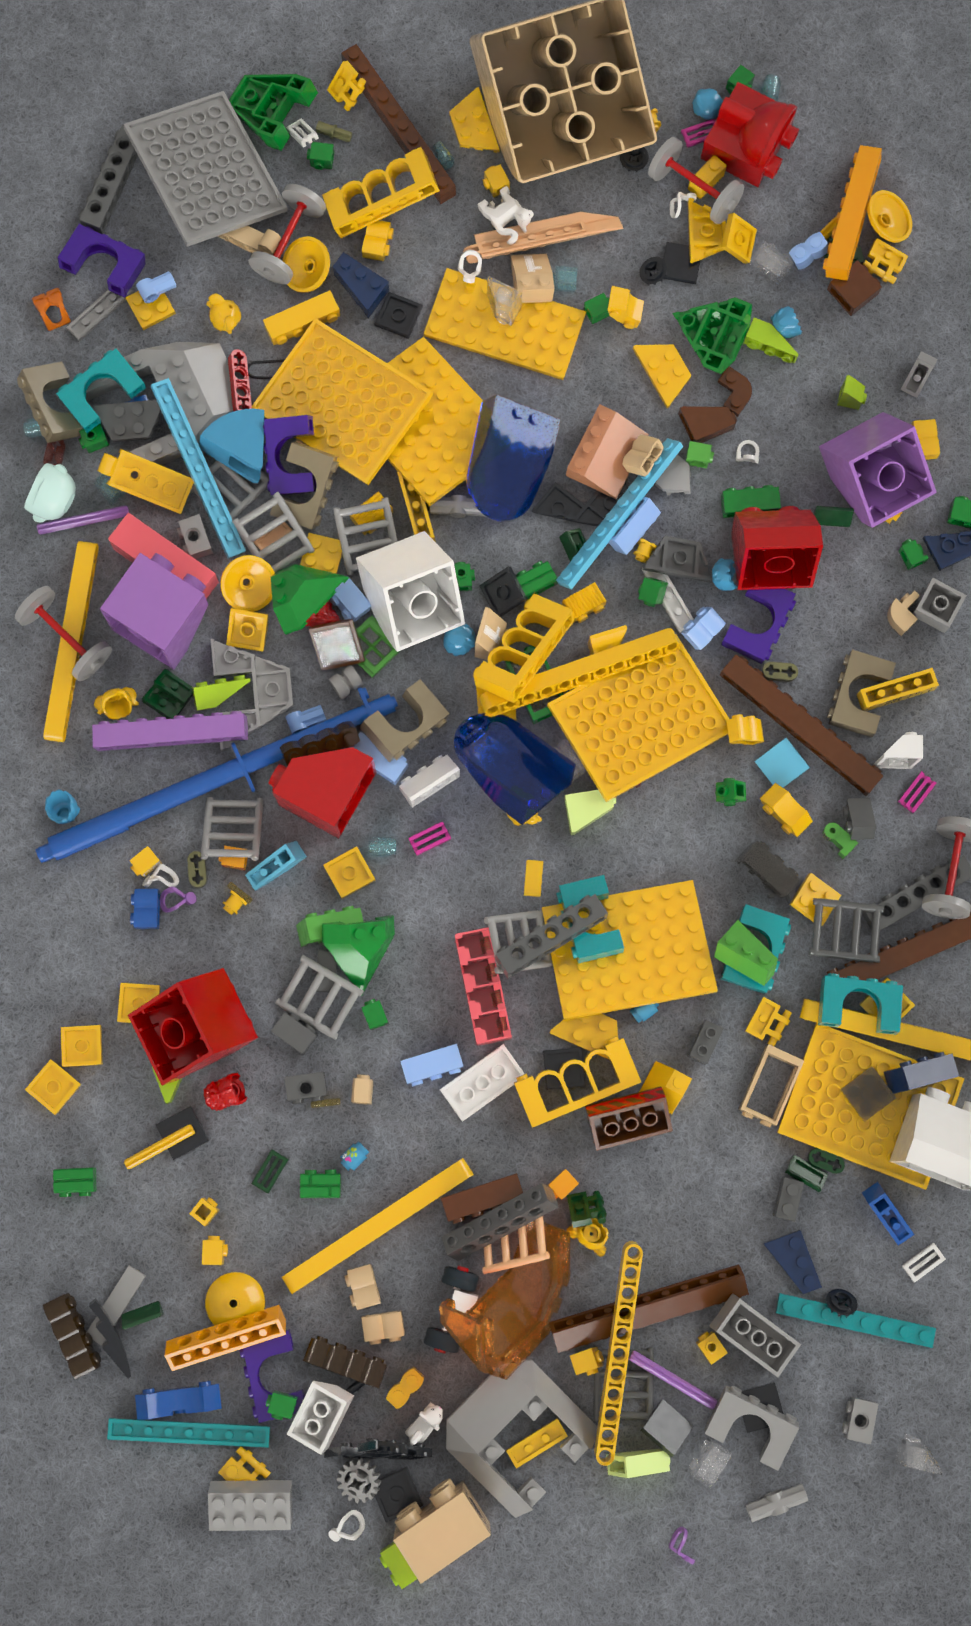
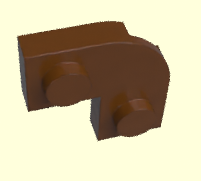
(740, 389)

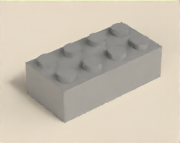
(755, 1335)
(250, 1505)

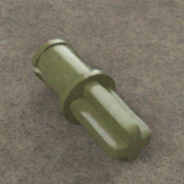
(333, 131)

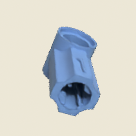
(301, 720)

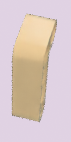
(253, 240)

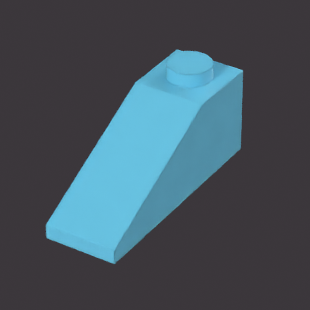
(276, 864)

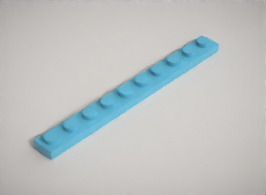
(198, 468)
(617, 517)

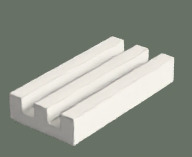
(306, 138)
(910, 1271)

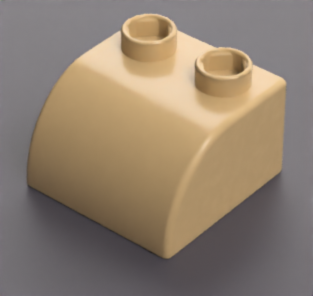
(564, 88)

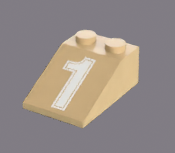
(533, 277)
(489, 634)

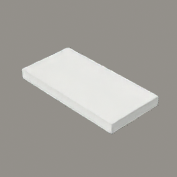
(482, 1082)

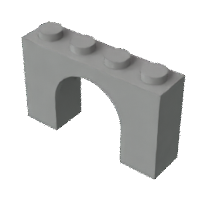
(735, 1404)

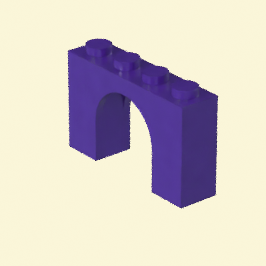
(87, 242)
(277, 433)
(758, 645)
(254, 1357)

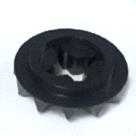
(634, 165)
(650, 265)
(838, 1296)

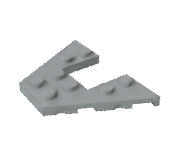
(270, 684)

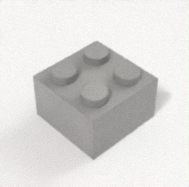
(939, 605)

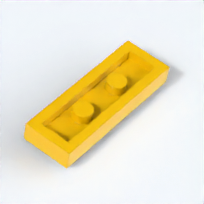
(536, 1443)

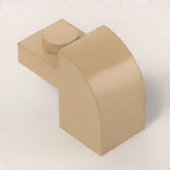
(898, 614)

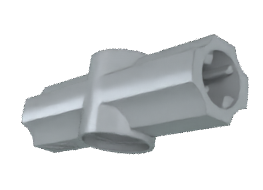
(455, 506)
(776, 1502)

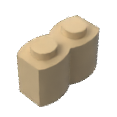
(642, 455)
(362, 1090)
(363, 1287)
(383, 1326)

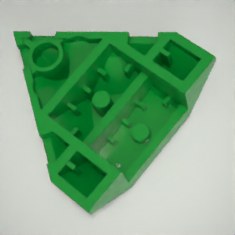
(716, 331)
(300, 593)
(359, 946)

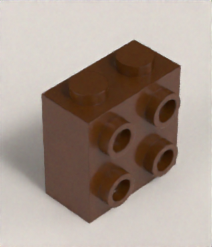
(857, 290)

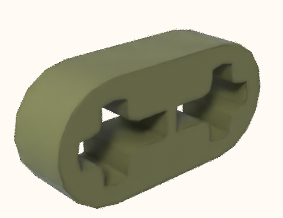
(778, 676)
(192, 870)

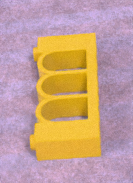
(338, 200)
(536, 610)
(622, 1064)

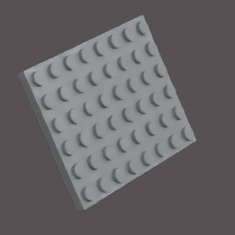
(205, 168)

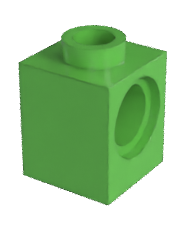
(699, 454)

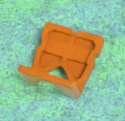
(51, 298)

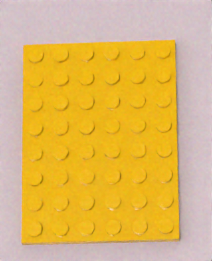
(354, 398)
(440, 441)
(640, 721)
(661, 959)
(825, 1118)

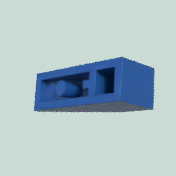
(887, 1213)

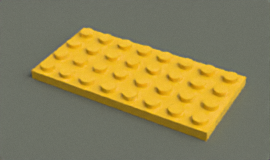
(537, 340)

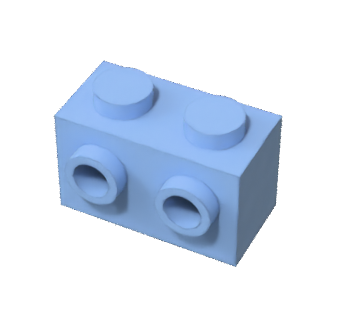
(350, 601)

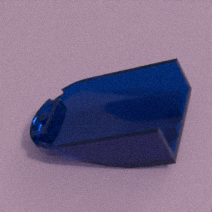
(509, 457)
(512, 764)

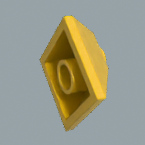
(606, 639)
(672, 1082)

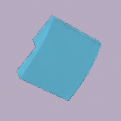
(782, 763)

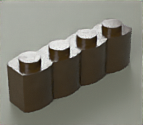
(326, 740)
(71, 1335)
(345, 1363)

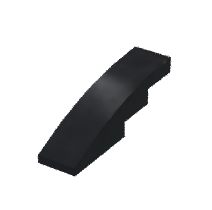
(113, 1345)

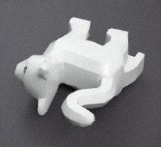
(506, 212)
(424, 1424)

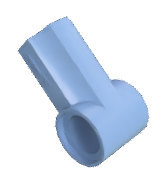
(152, 288)

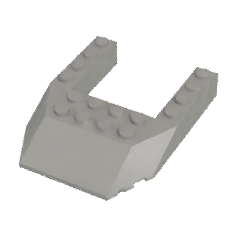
(199, 380)

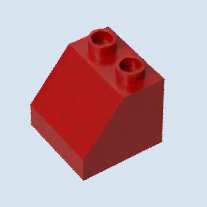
(776, 548)
(324, 787)
(192, 1025)

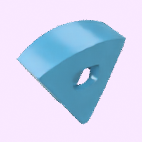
(237, 442)

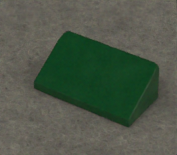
(834, 516)
(572, 542)
(141, 1315)

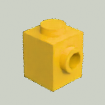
(495, 180)
(205, 1211)
(214, 1251)
(711, 1347)
(587, 1361)

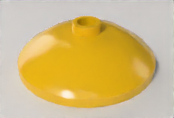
(889, 216)
(300, 257)
(258, 590)
(234, 1286)

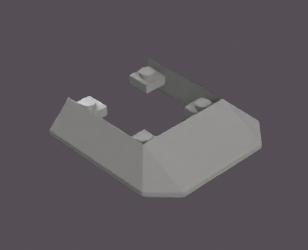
(490, 1408)

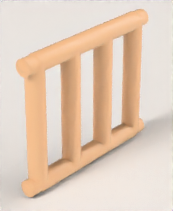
(524, 1258)

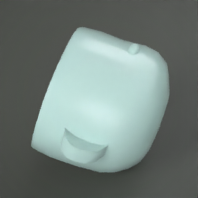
(50, 493)

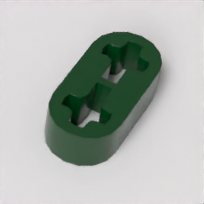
(824, 1165)

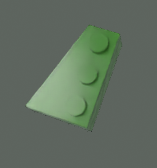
(310, 928)
(746, 954)

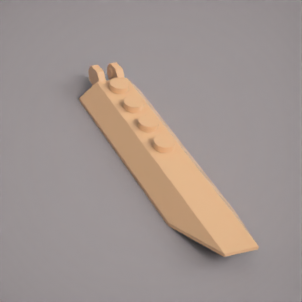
(543, 233)

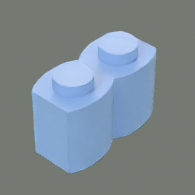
(805, 253)
(703, 627)

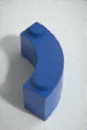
(186, 1400)

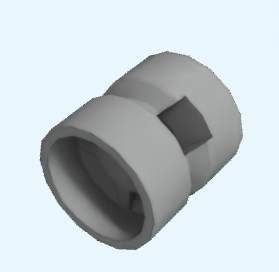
(345, 682)

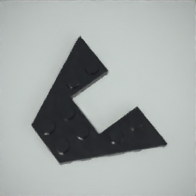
(563, 505)
(380, 1449)

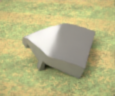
(675, 477)

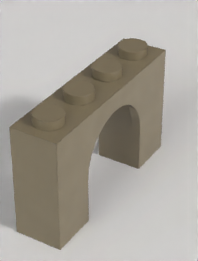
(36, 380)
(322, 467)
(844, 713)
(394, 742)

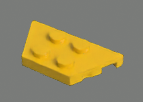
(473, 123)
(704, 234)
(664, 369)
(587, 1032)

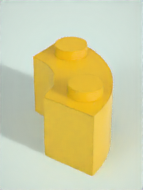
(625, 307)
(785, 810)

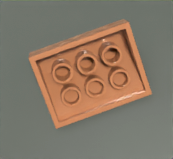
(602, 451)

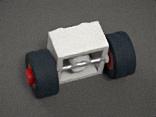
(460, 1279)

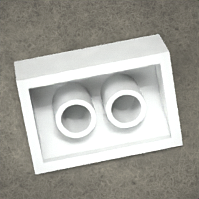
(903, 753)
(429, 780)
(320, 1415)

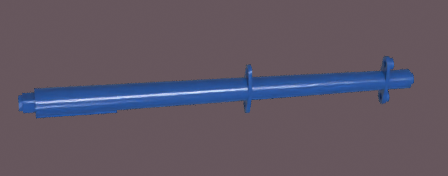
(120, 819)

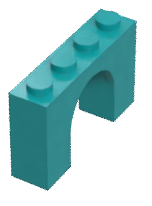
(110, 366)
(774, 929)
(587, 945)
(886, 996)

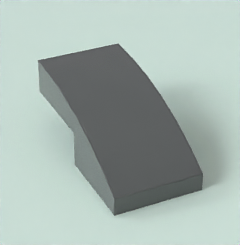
(326, 959)

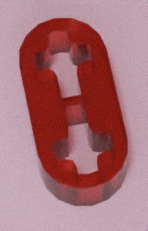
(49, 452)

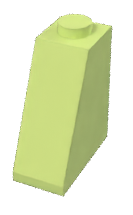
(586, 808)
(639, 1463)

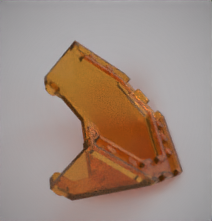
(516, 1310)

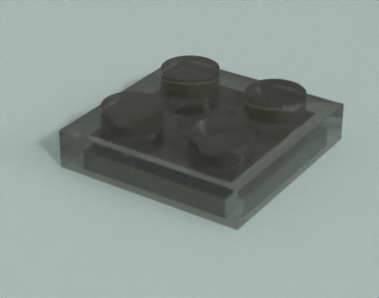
(868, 1093)

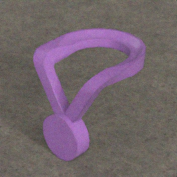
(188, 898)
(673, 1540)

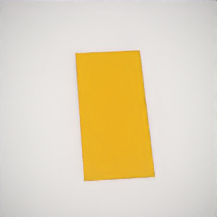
(533, 878)

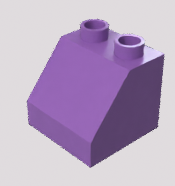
(879, 468)
(156, 608)

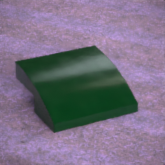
(168, 695)

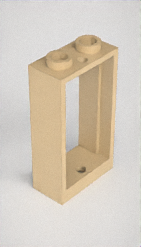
(782, 1056)

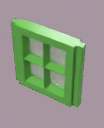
(375, 647)

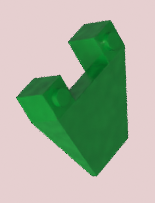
(267, 99)

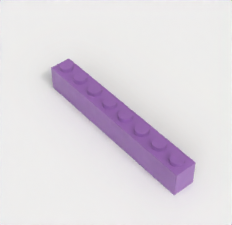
(170, 731)

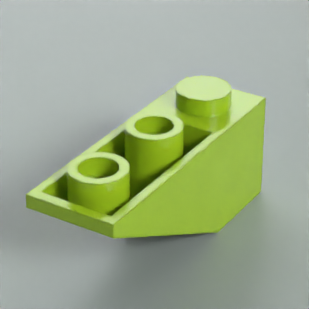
(766, 338)
(212, 695)

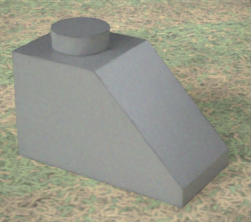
(919, 374)

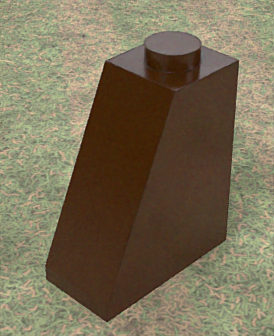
(706, 422)

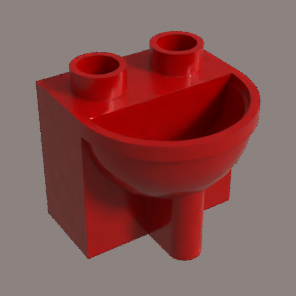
(750, 134)

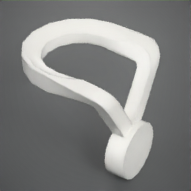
(680, 197)
(470, 278)
(749, 458)
(149, 879)
(336, 1534)

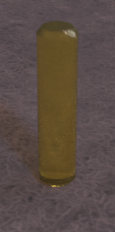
(238, 891)
(328, 1102)

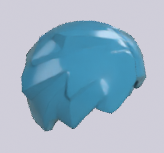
(707, 103)
(786, 322)
(723, 574)
(459, 640)
(61, 807)

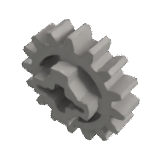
(359, 1478)

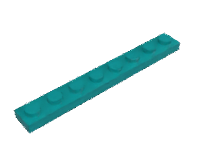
(860, 1321)
(188, 1432)

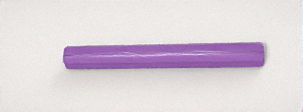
(81, 520)
(672, 1379)

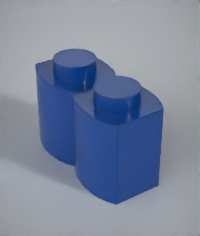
(146, 909)

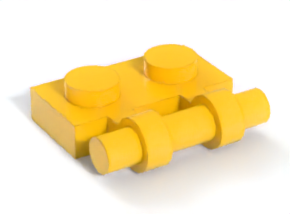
(342, 82)
(888, 257)
(763, 1018)
(235, 1471)

